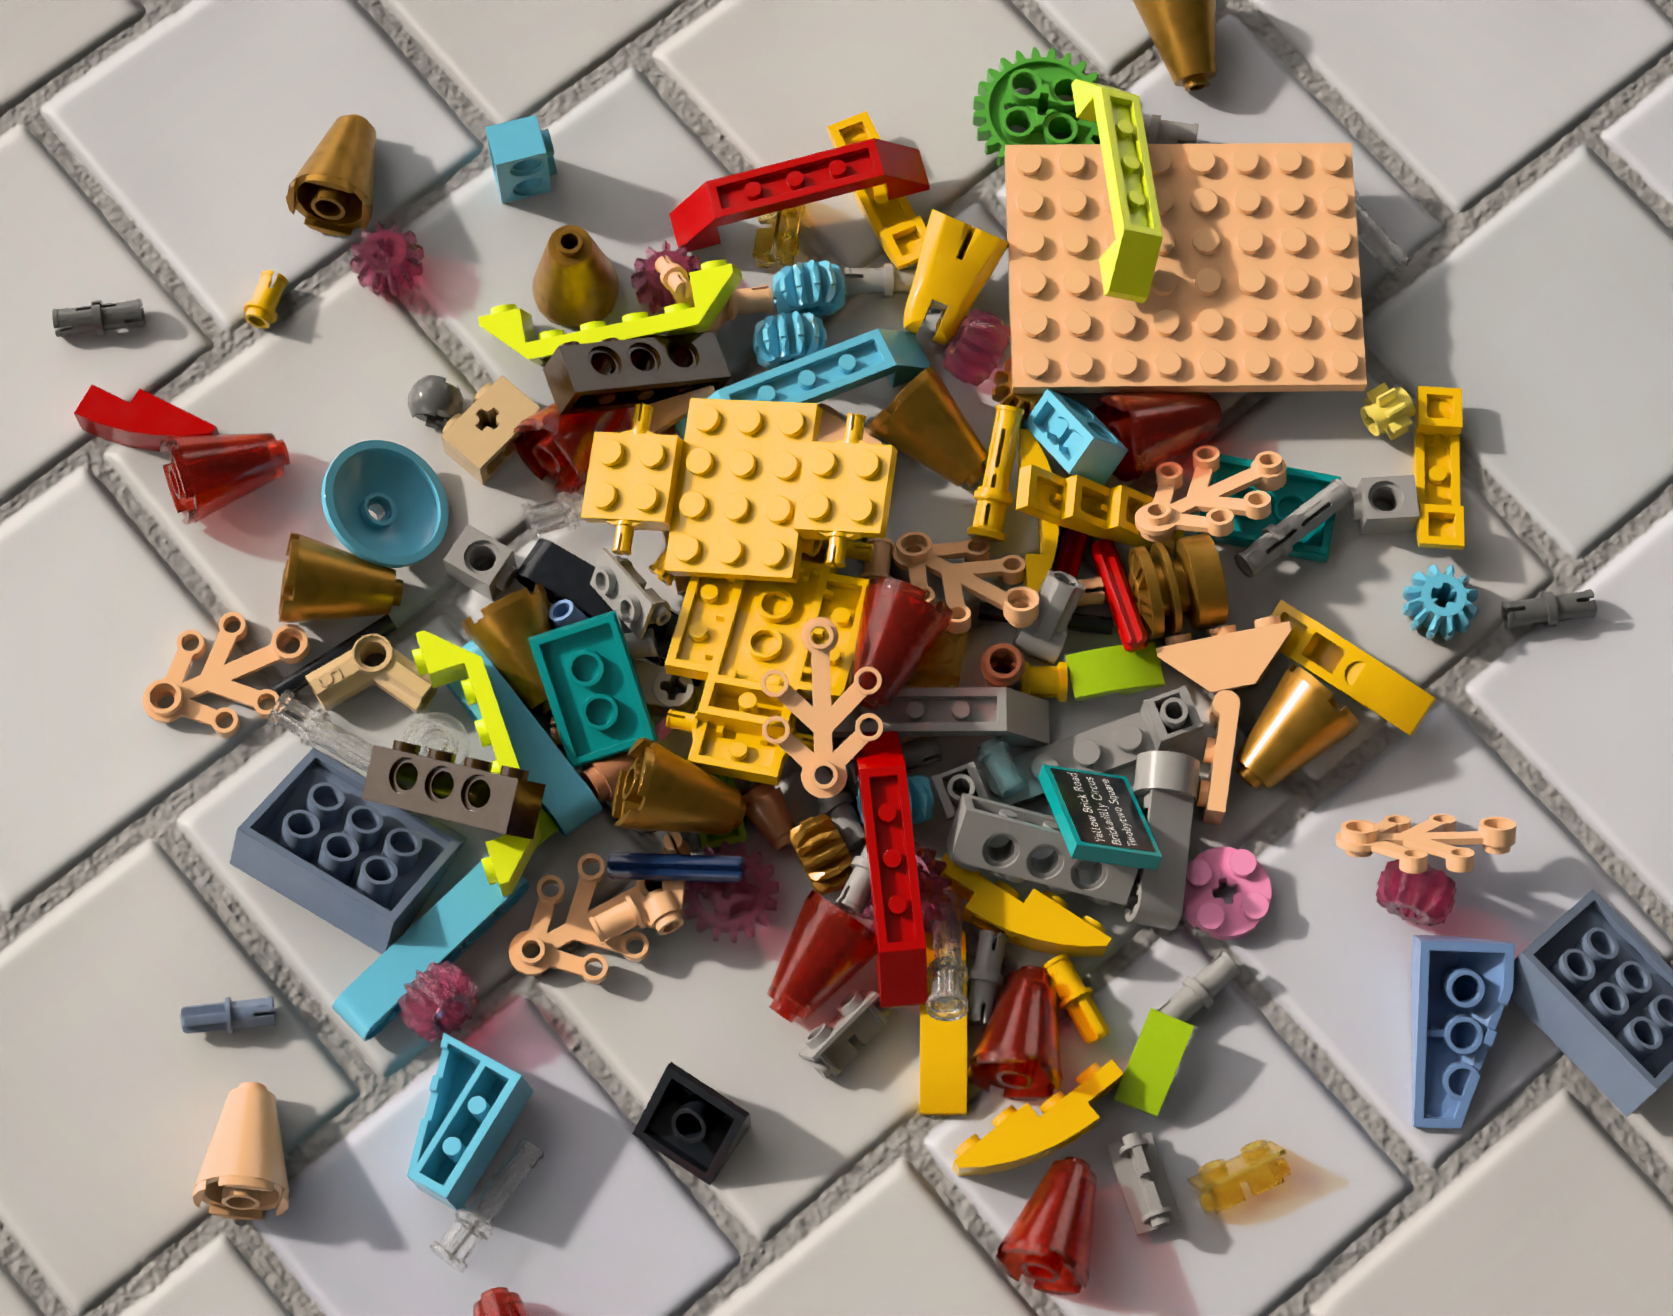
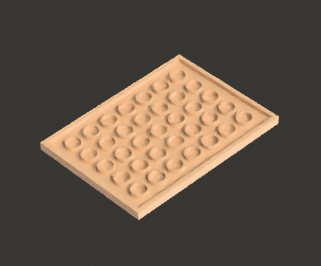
(1246, 285)

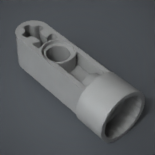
(1166, 794)

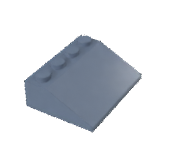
(344, 855)
(1601, 1000)

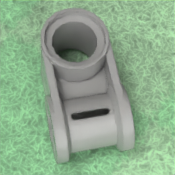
(657, 686)

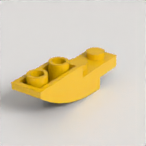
(1354, 671)
(1037, 924)
(1025, 1137)

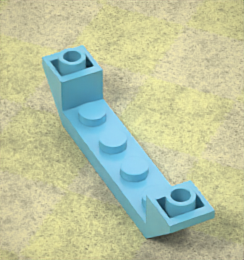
(832, 371)

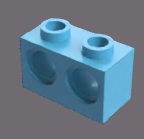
(521, 158)
(1075, 437)

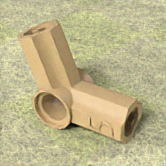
(349, 676)

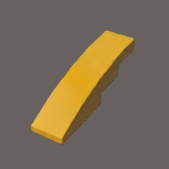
(1085, 506)

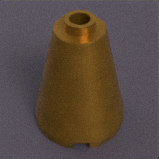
(1184, 38)
(337, 179)
(574, 279)
(932, 430)
(333, 584)
(505, 642)
(1293, 729)
(673, 795)

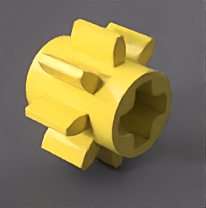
(1387, 411)

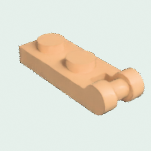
(1219, 754)

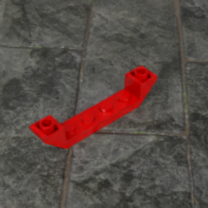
(796, 184)
(892, 872)

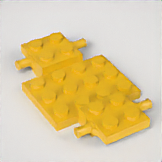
(741, 487)
(740, 631)

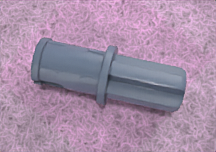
(228, 1015)

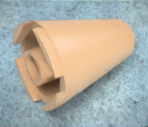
(245, 1158)

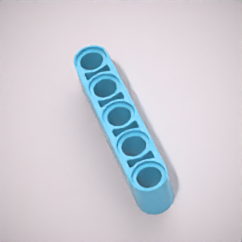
(566, 794)
(436, 937)

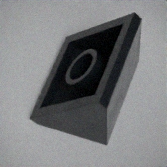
(692, 1124)

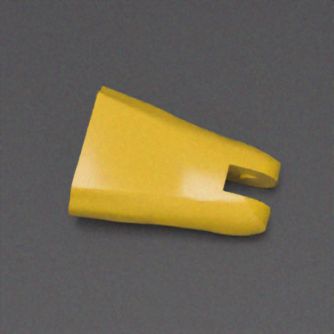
(950, 273)

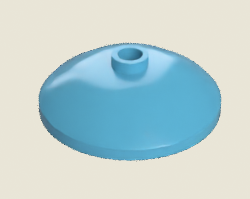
(398, 490)

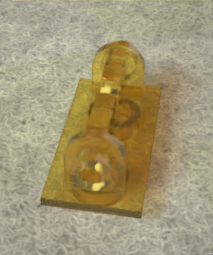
(781, 240)
(1222, 1179)

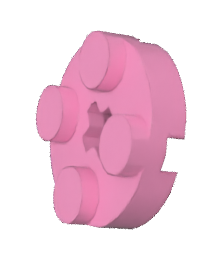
(1248, 905)

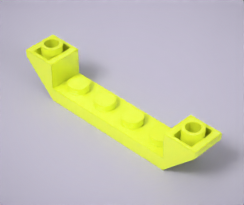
(1132, 257)
(710, 289)
(450, 663)

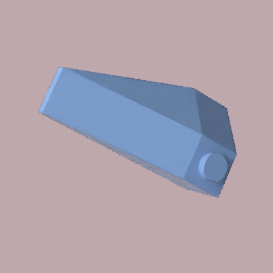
(1455, 1013)

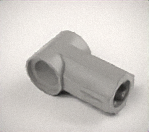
(1048, 633)

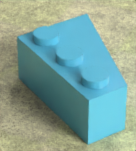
(465, 1122)

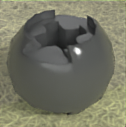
(434, 401)

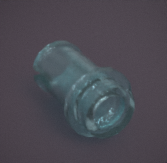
(1001, 765)

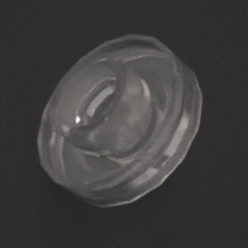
(441, 733)

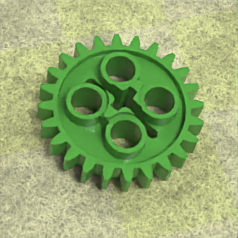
(1047, 80)

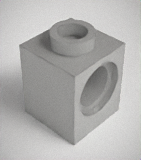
(1398, 492)
(470, 548)

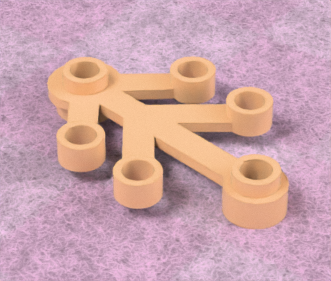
(1162, 517)
(918, 554)
(219, 676)
(822, 717)
(1432, 837)
(576, 928)

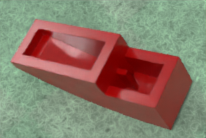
(137, 422)

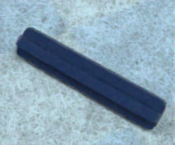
(675, 867)

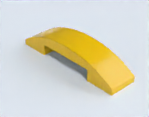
(890, 220)
(1438, 467)
(1037, 564)
(942, 1056)

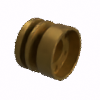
(1186, 584)

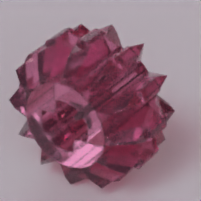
(388, 244)
(648, 280)
(976, 347)
(1416, 897)
(438, 1001)

